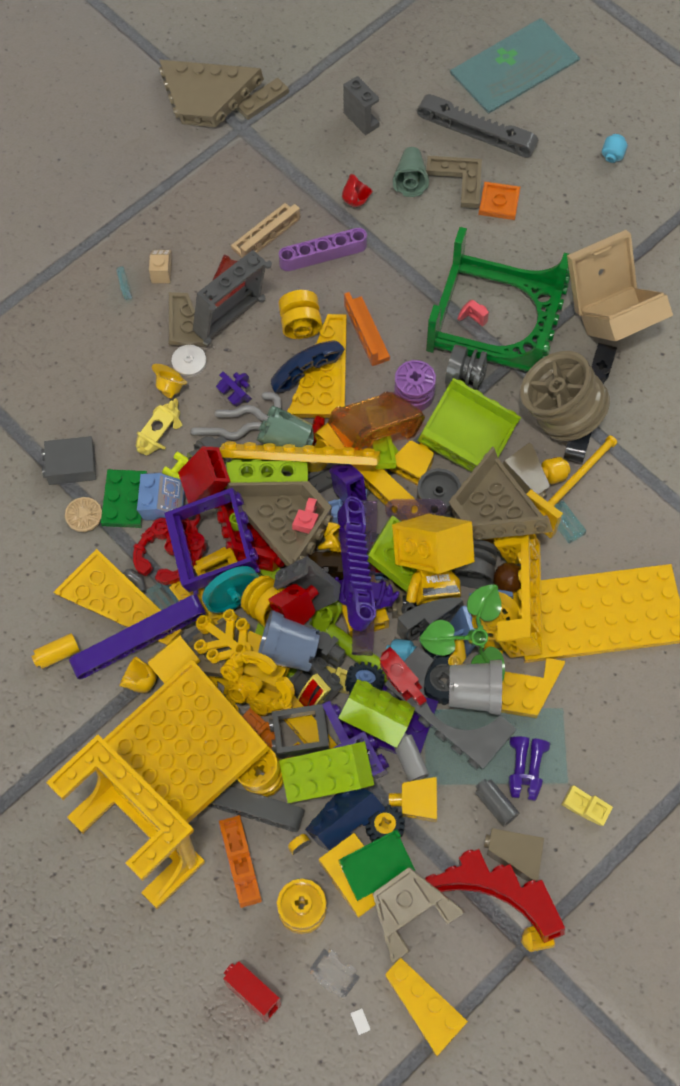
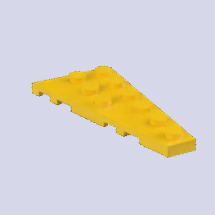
(323, 387)

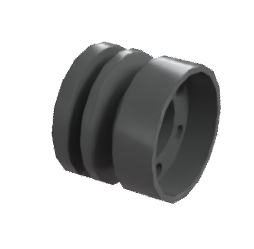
(465, 367)
(482, 570)

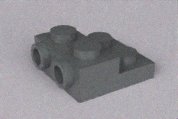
(318, 667)

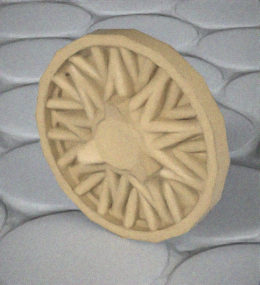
(83, 514)

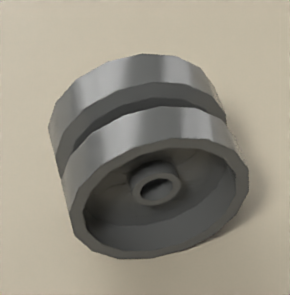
(438, 485)

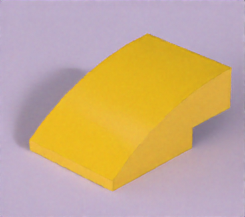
(331, 866)

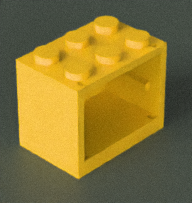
(433, 543)

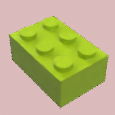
(377, 713)

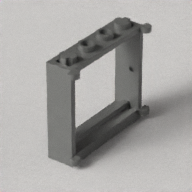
(211, 320)

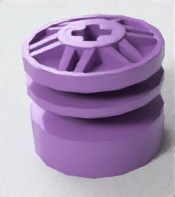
(416, 383)

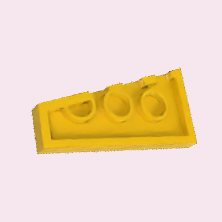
(428, 1009)

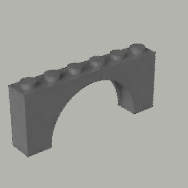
(477, 744)

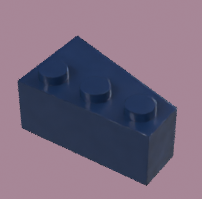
(342, 816)

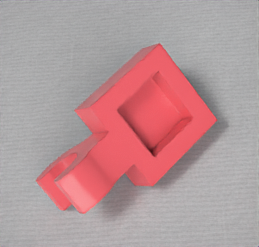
(306, 519)

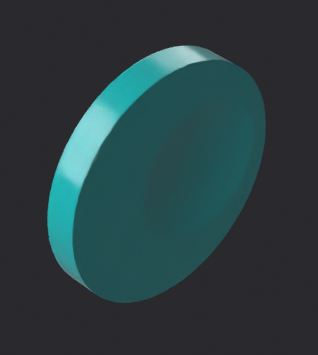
(227, 589)

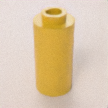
(55, 651)

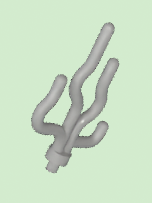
(236, 413)

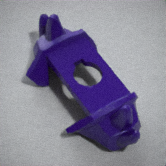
(383, 594)

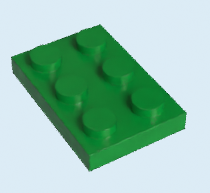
(121, 499)

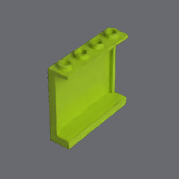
(467, 426)

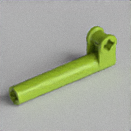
(325, 622)

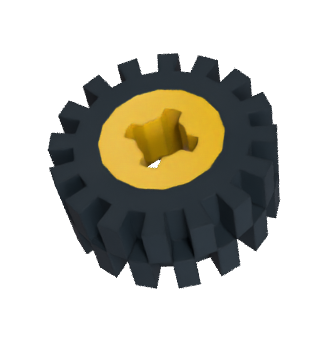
(378, 828)

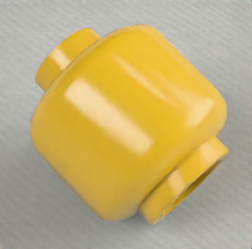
(556, 469)

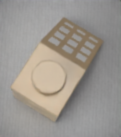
(160, 266)

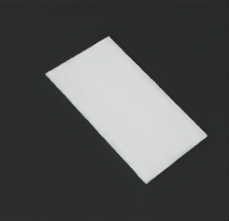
(360, 1021)

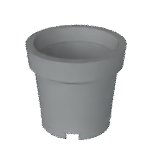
(476, 686)

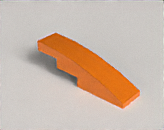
(240, 861)

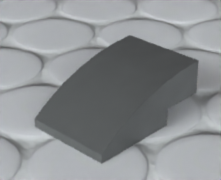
(417, 619)

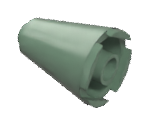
(411, 174)

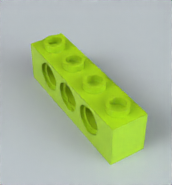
(275, 467)

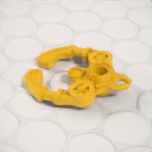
(246, 689)

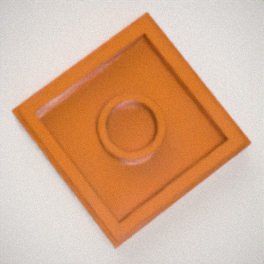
(499, 200)

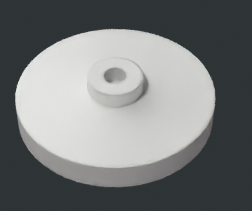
(189, 360)

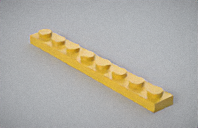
(304, 454)

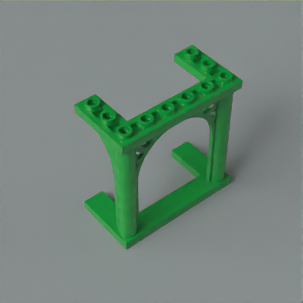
(548, 281)

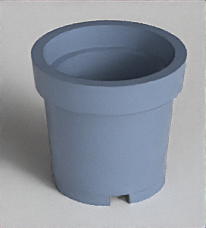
(288, 642)

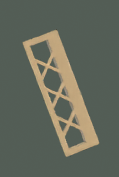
(269, 232)

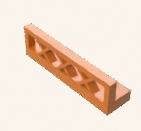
(366, 329)

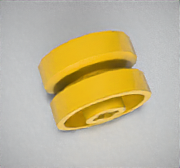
(298, 893)

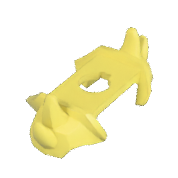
(148, 439)

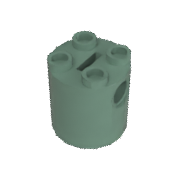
(285, 429)

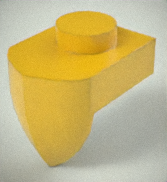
(533, 942)

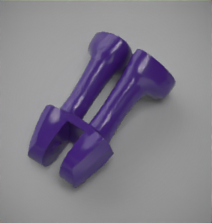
(519, 777)

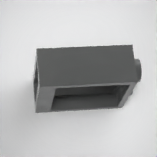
(297, 750)

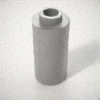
(411, 759)

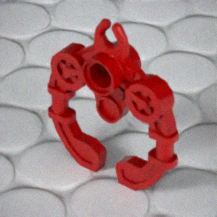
(159, 530)

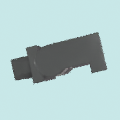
(328, 648)

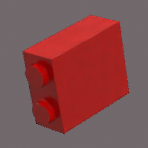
(204, 474)
(251, 991)

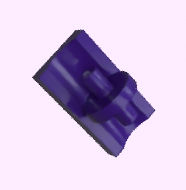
(239, 394)

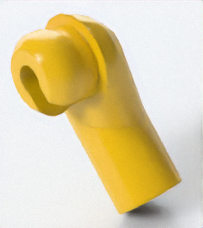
(459, 654)

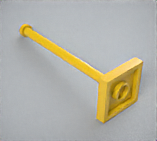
(548, 508)

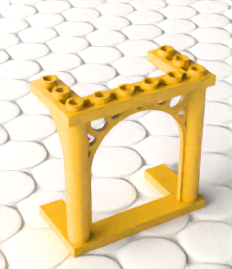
(143, 805)

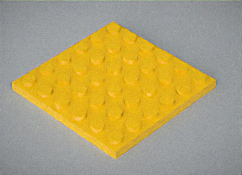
(187, 741)

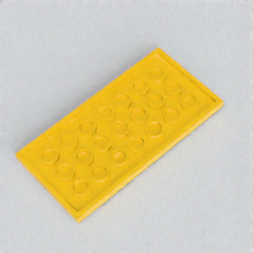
(608, 612)

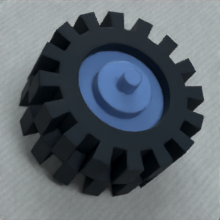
(364, 673)

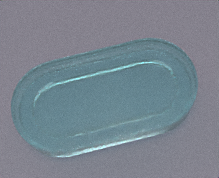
(124, 283)

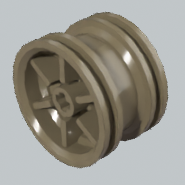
(565, 395)

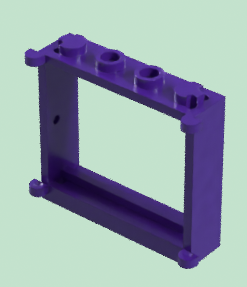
(180, 546)

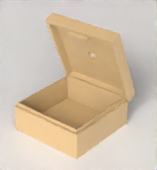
(611, 301)

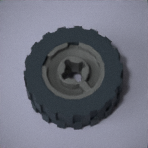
(433, 686)

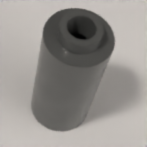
(496, 802)

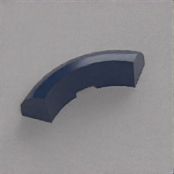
(294, 368)

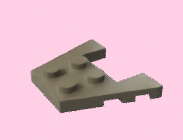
(403, 901)

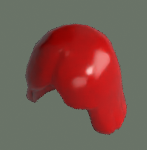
(355, 190)

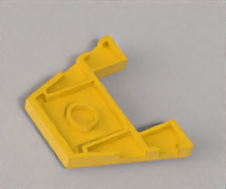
(527, 694)

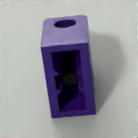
(347, 482)

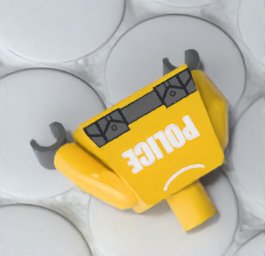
(431, 586)

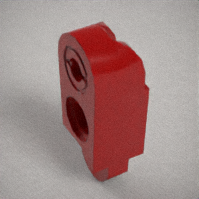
(401, 676)

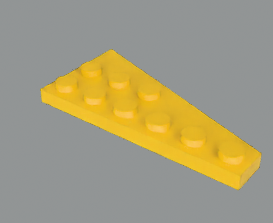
(109, 593)

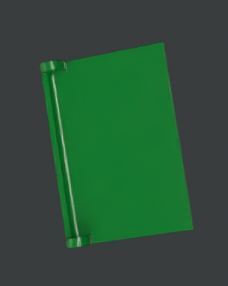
(375, 864)

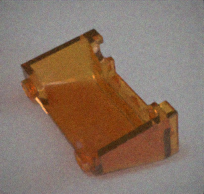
(374, 419)

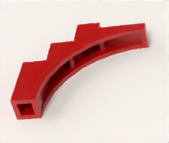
(531, 900)

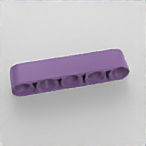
(335, 247)

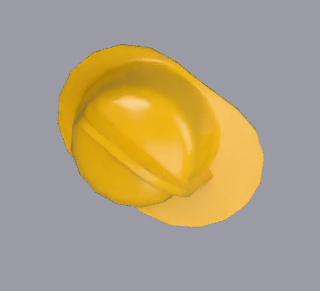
(168, 380)

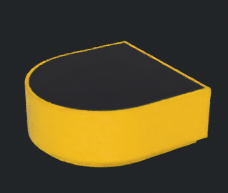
(298, 843)

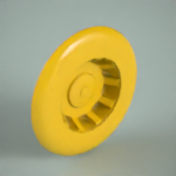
(490, 626)

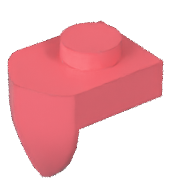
(475, 311)

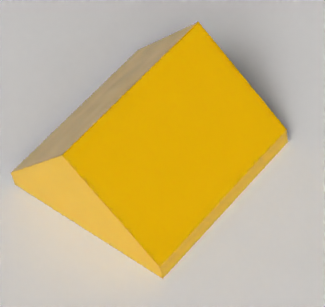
(172, 658)

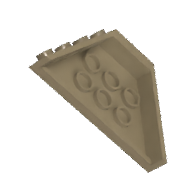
(207, 92)
(496, 503)
(272, 510)

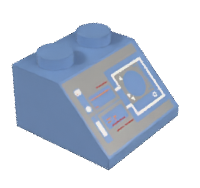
(159, 495)

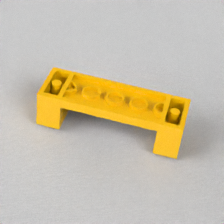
(523, 635)

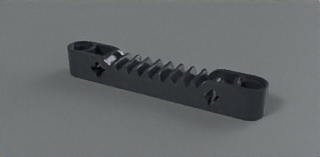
(602, 366)

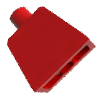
(295, 603)

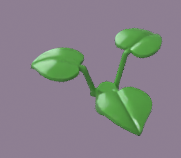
(440, 637)

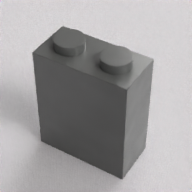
(69, 460)

